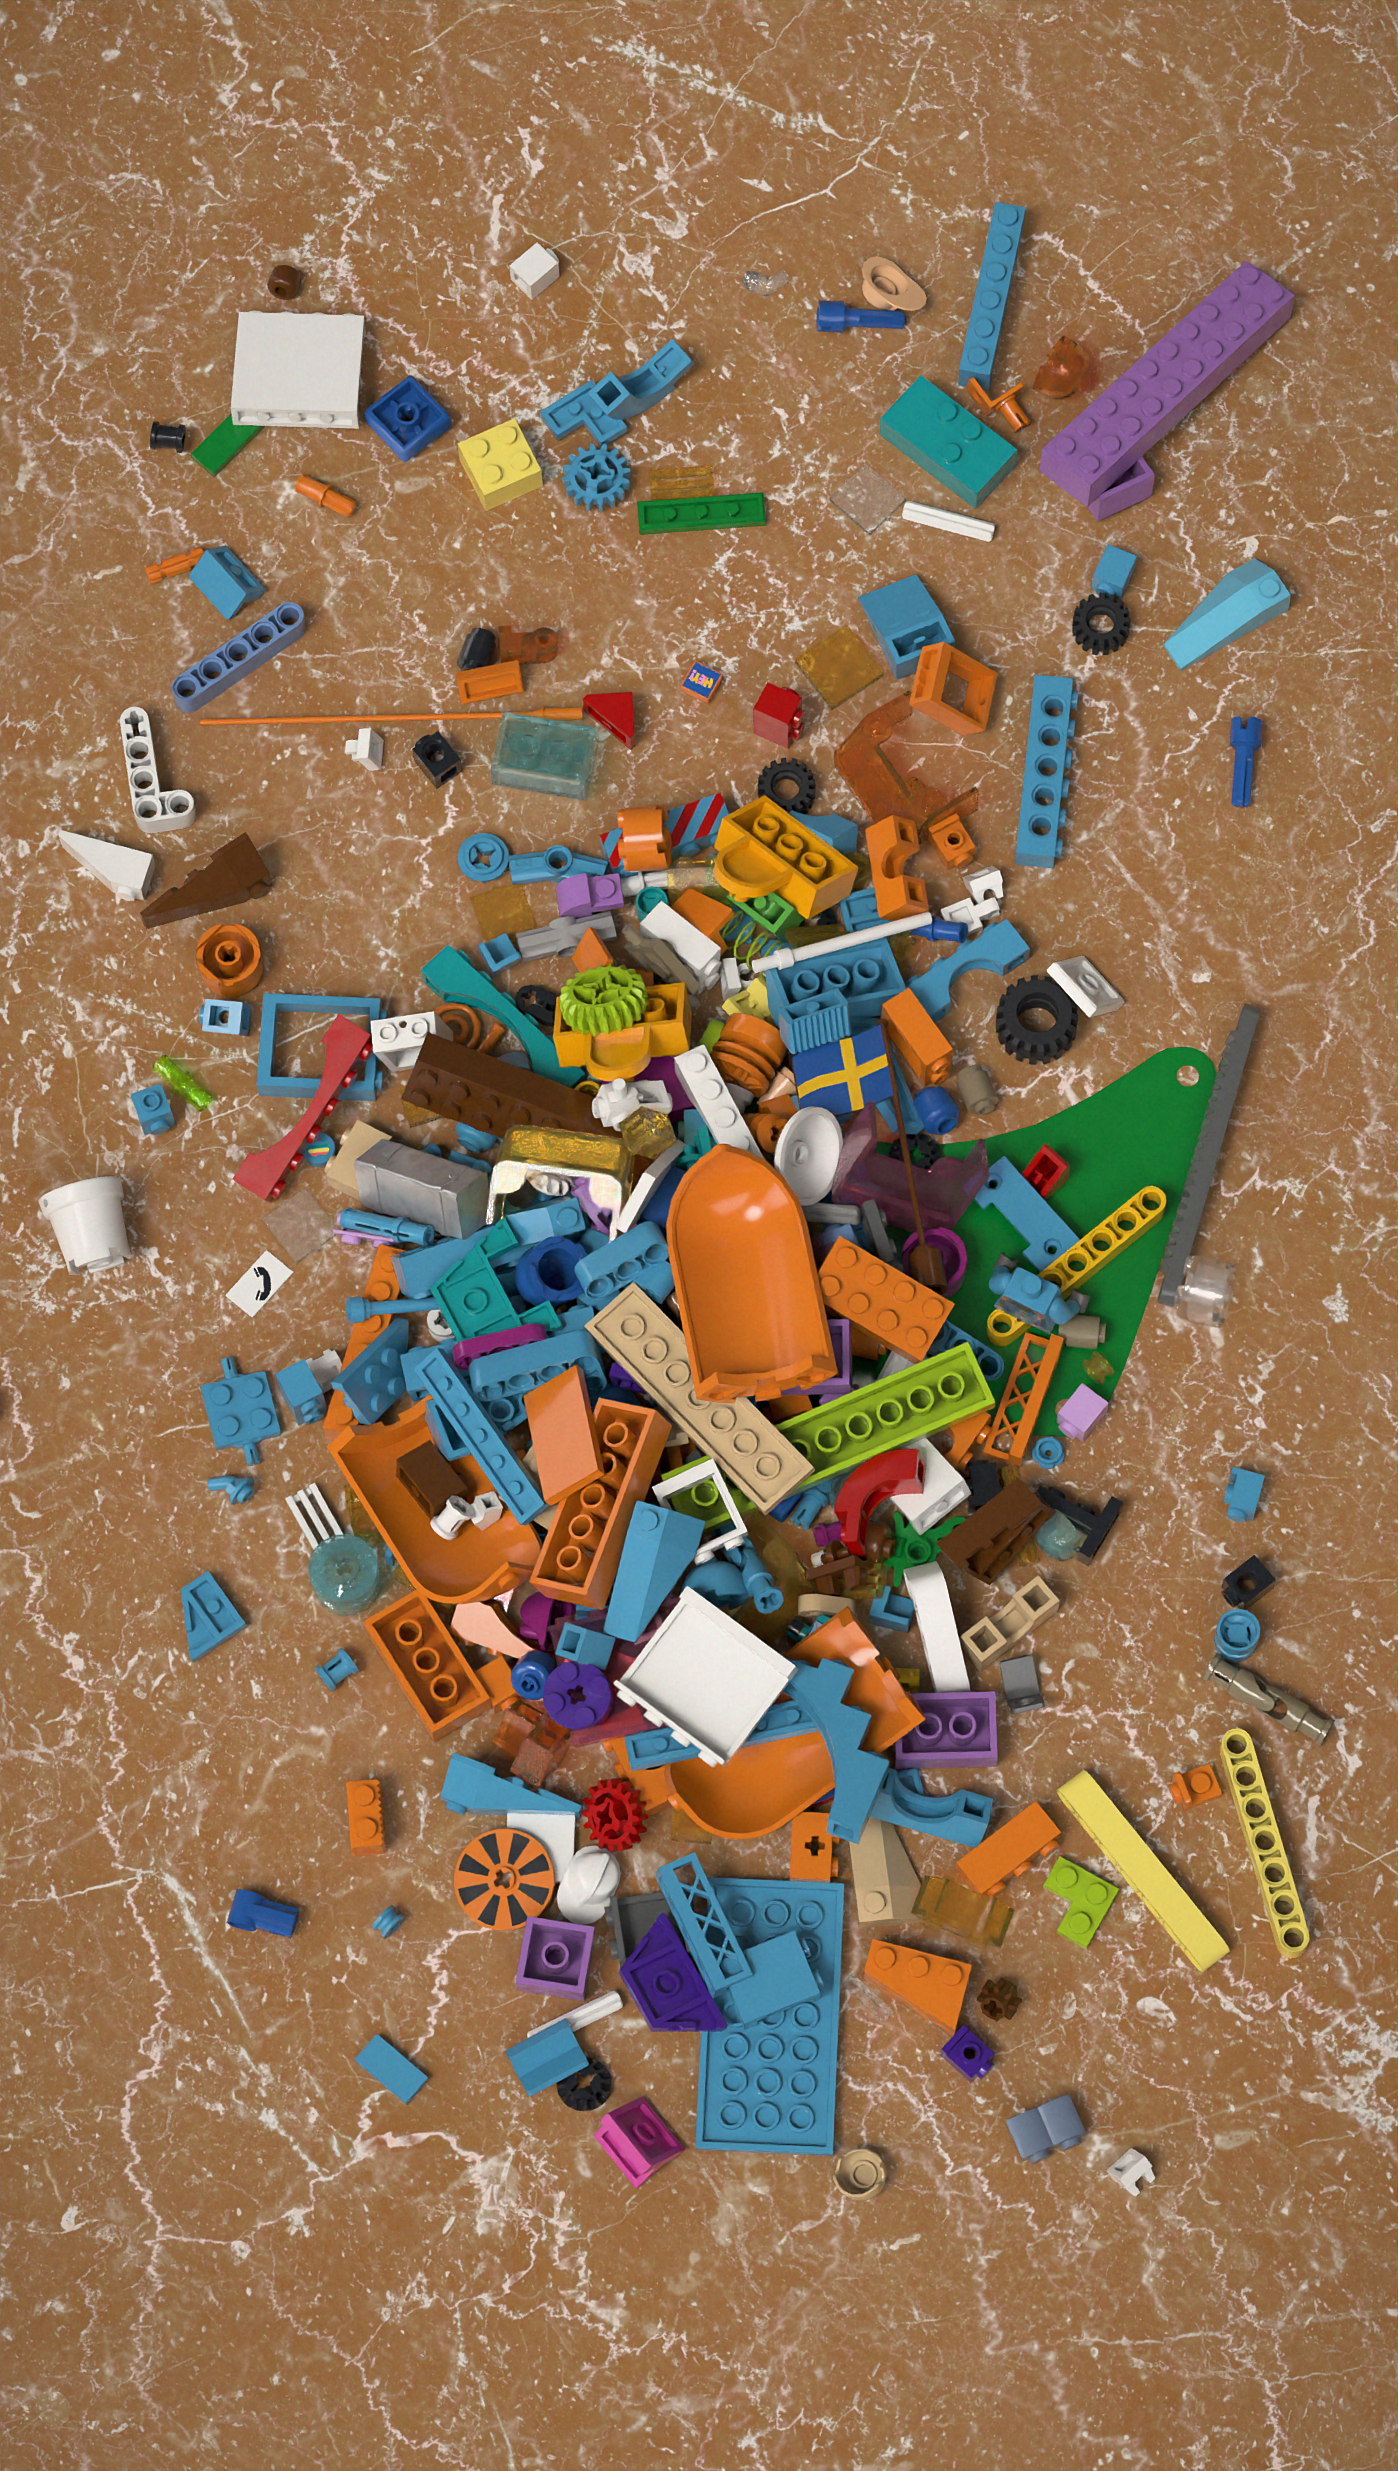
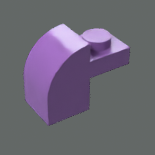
(583, 895)

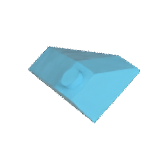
(1231, 610)

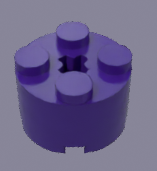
(570, 1678)

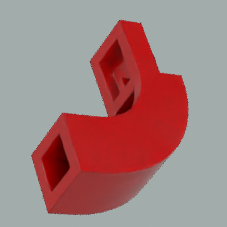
(871, 1484)

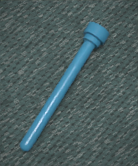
(360, 1309)

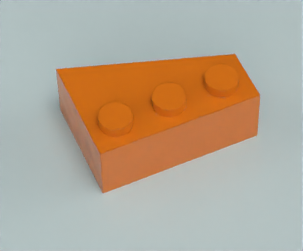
(920, 1980)

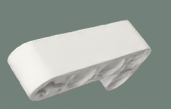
(146, 770)
(937, 1628)

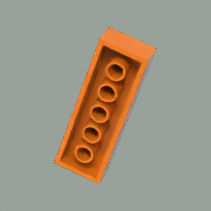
(592, 1523)

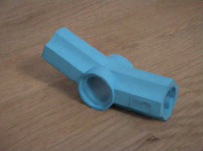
(537, 867)

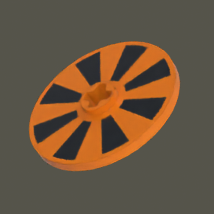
(478, 1876)

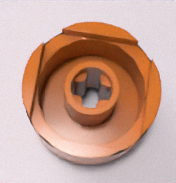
(645, 839)
(229, 943)

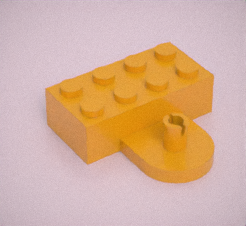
(773, 852)
(623, 1054)

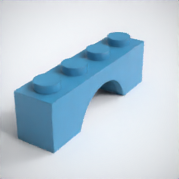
(997, 950)
(956, 1817)

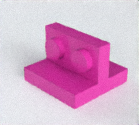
(637, 2140)

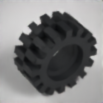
(1101, 606)
(793, 772)

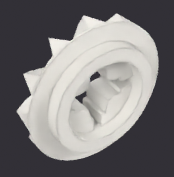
(550, 1183)

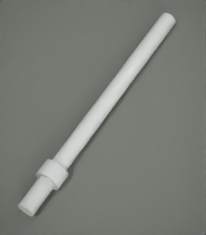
(785, 957)

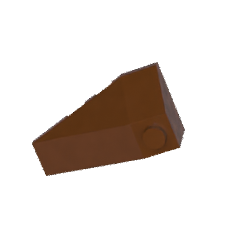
(229, 880)

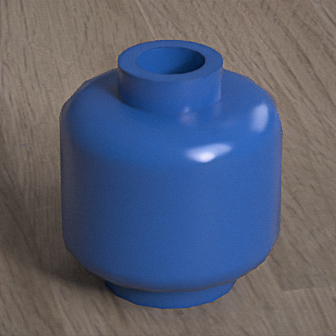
(937, 1110)
(531, 1674)

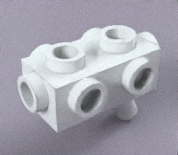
(620, 1099)

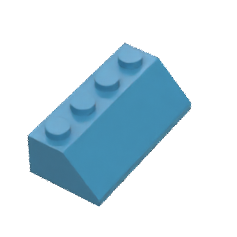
(862, 973)

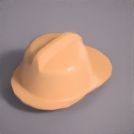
(890, 287)

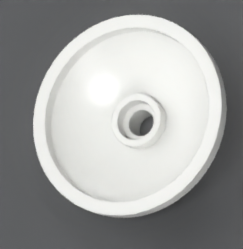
(809, 1153)

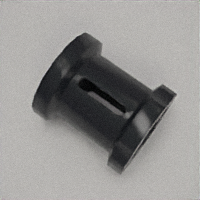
(167, 437)

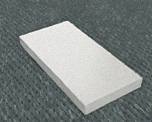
(648, 1185)

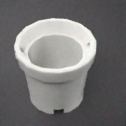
(88, 1223)

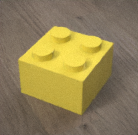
(500, 464)

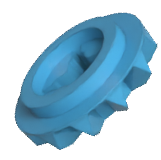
(486, 845)

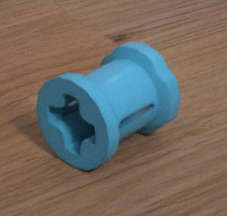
(336, 1669)

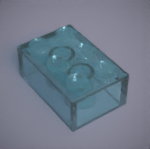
(544, 756)

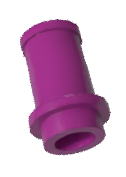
(826, 1533)

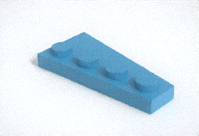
(910, 1116)

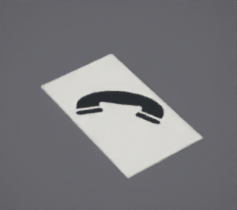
(259, 1283)

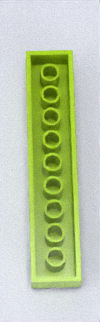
(859, 1427)

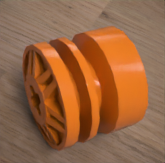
(748, 1053)

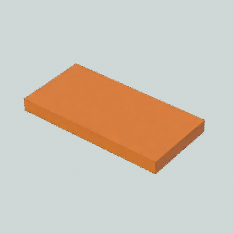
(563, 1435)

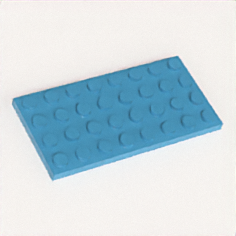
(777, 2080)

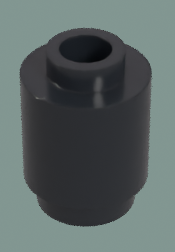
(477, 649)

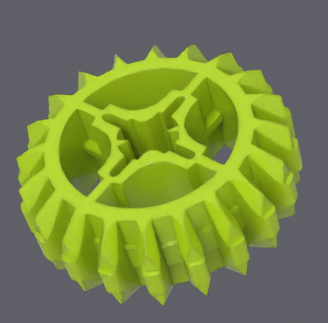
(603, 999)

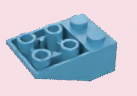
(904, 622)

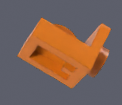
(1194, 1787)

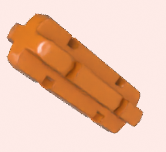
(173, 565)

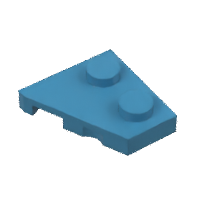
(208, 1616)

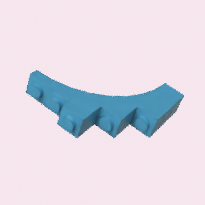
(844, 1730)

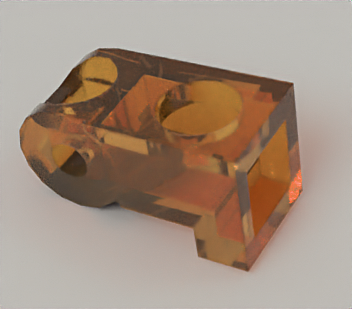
(527, 647)

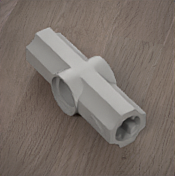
(563, 936)

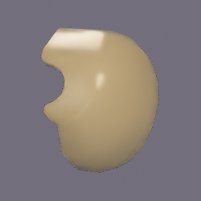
(860, 2174)

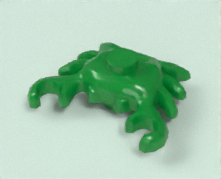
(915, 1548)

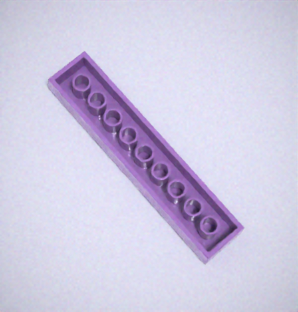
(1166, 383)

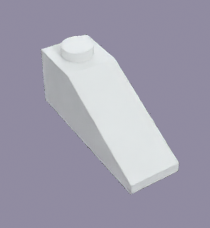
(117, 867)

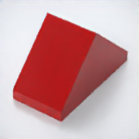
(614, 714)
(1047, 1172)

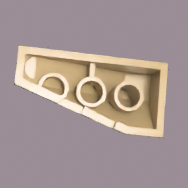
(882, 1878)

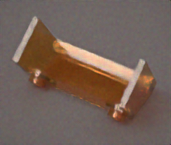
(878, 784)

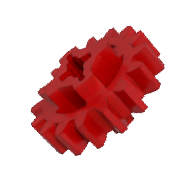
(614, 1815)

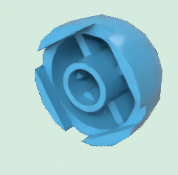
(717, 1583)

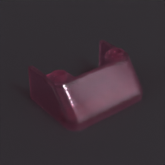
(941, 1191)

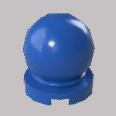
(548, 1272)

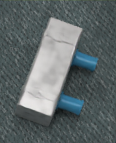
(424, 1187)

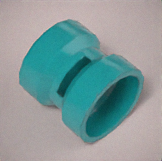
(648, 899)

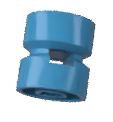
(1237, 1635)

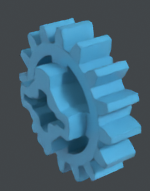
(608, 483)

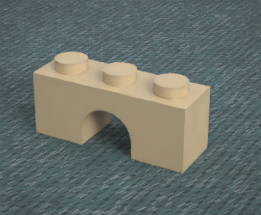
(1017, 1619)

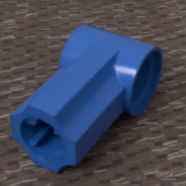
(253, 1912)

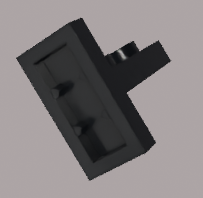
(1084, 1520)

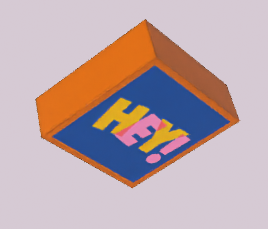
(701, 682)

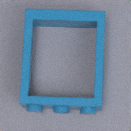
(306, 1087)

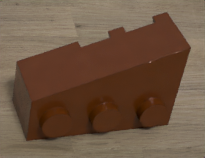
(997, 1531)

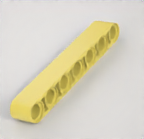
(1264, 1859)
(1143, 1871)

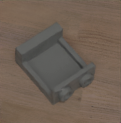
(634, 1918)

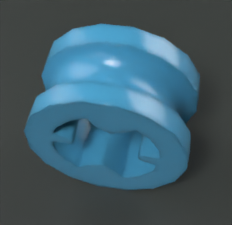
(388, 1922)

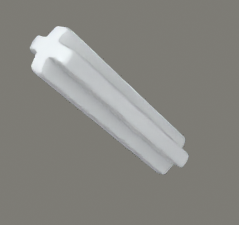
(948, 521)
(586, 2013)

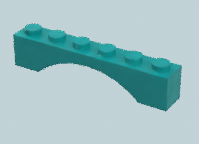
(457, 981)

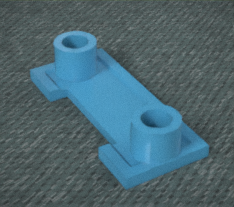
(1027, 1214)

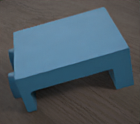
(778, 1979)

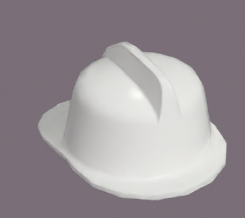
(588, 1884)

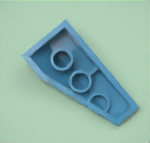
(504, 1412)
(652, 1560)
(480, 1791)

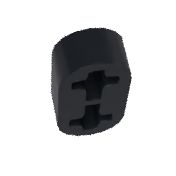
(543, 998)

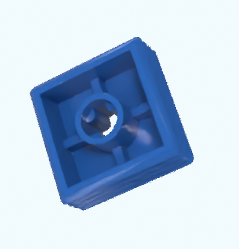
(411, 401)

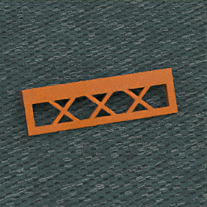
(1036, 1398)

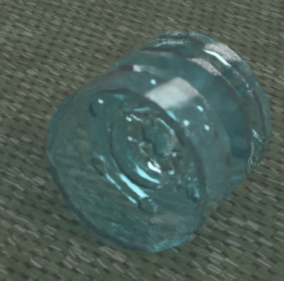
(349, 1592)

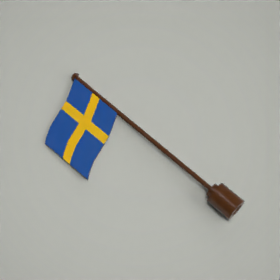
(842, 1080)

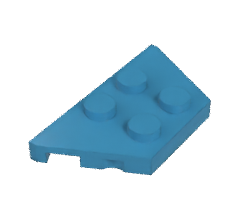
(376, 1374)

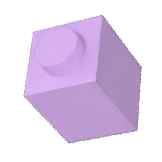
(1081, 1413)

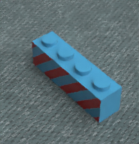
(691, 829)

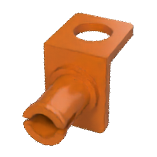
(1005, 404)

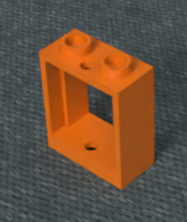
(930, 681)
(917, 1038)

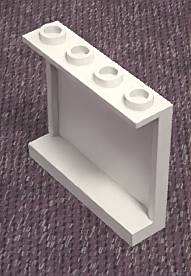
(297, 370)
(705, 1679)

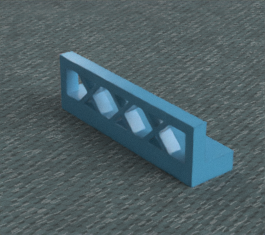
(691, 1930)

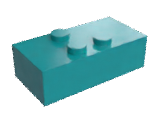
(948, 442)

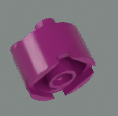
(952, 1252)

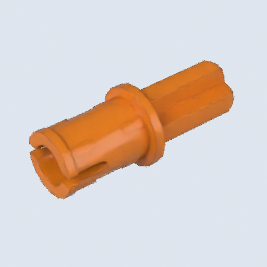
(325, 495)

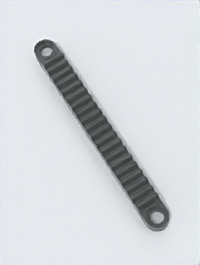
(1206, 1153)

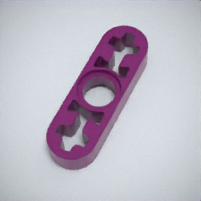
(471, 1349)

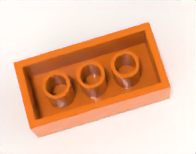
(881, 1300)
(427, 1664)

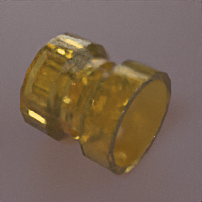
(863, 873)

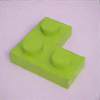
(1088, 1897)

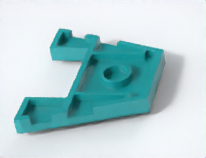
(474, 1298)

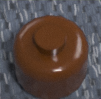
(284, 282)

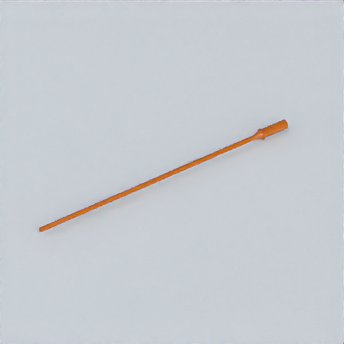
(557, 714)

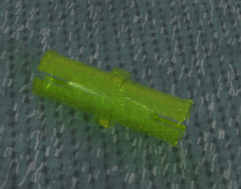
(182, 1083)

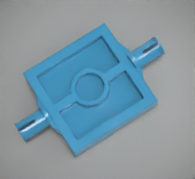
(240, 1410)

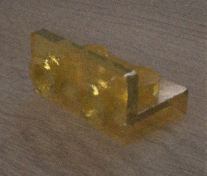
(694, 875)

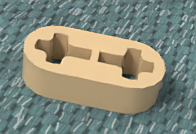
(815, 1604)

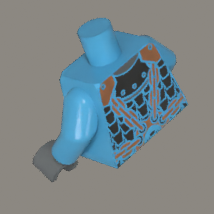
(1032, 1297)

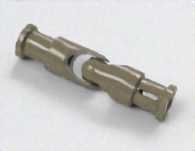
(1253, 1691)

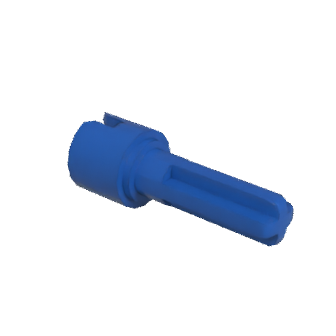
(835, 317)
(1244, 743)

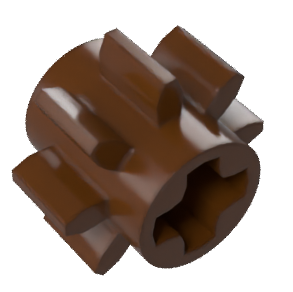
(999, 1999)

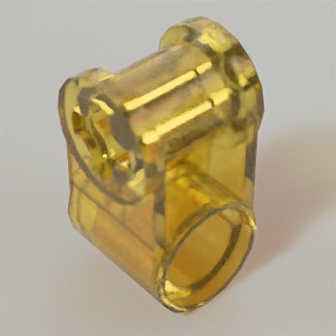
(359, 1516)

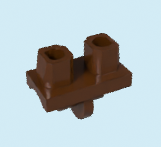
(837, 1565)

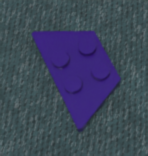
(668, 1984)

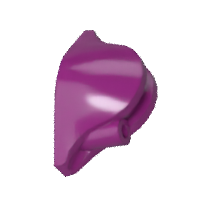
(539, 1613)

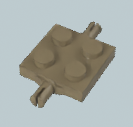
(659, 958)

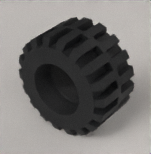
(1036, 1044)

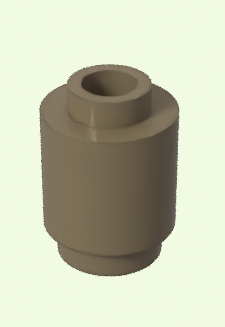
(977, 1090)
(1083, 1332)

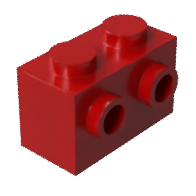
(778, 715)

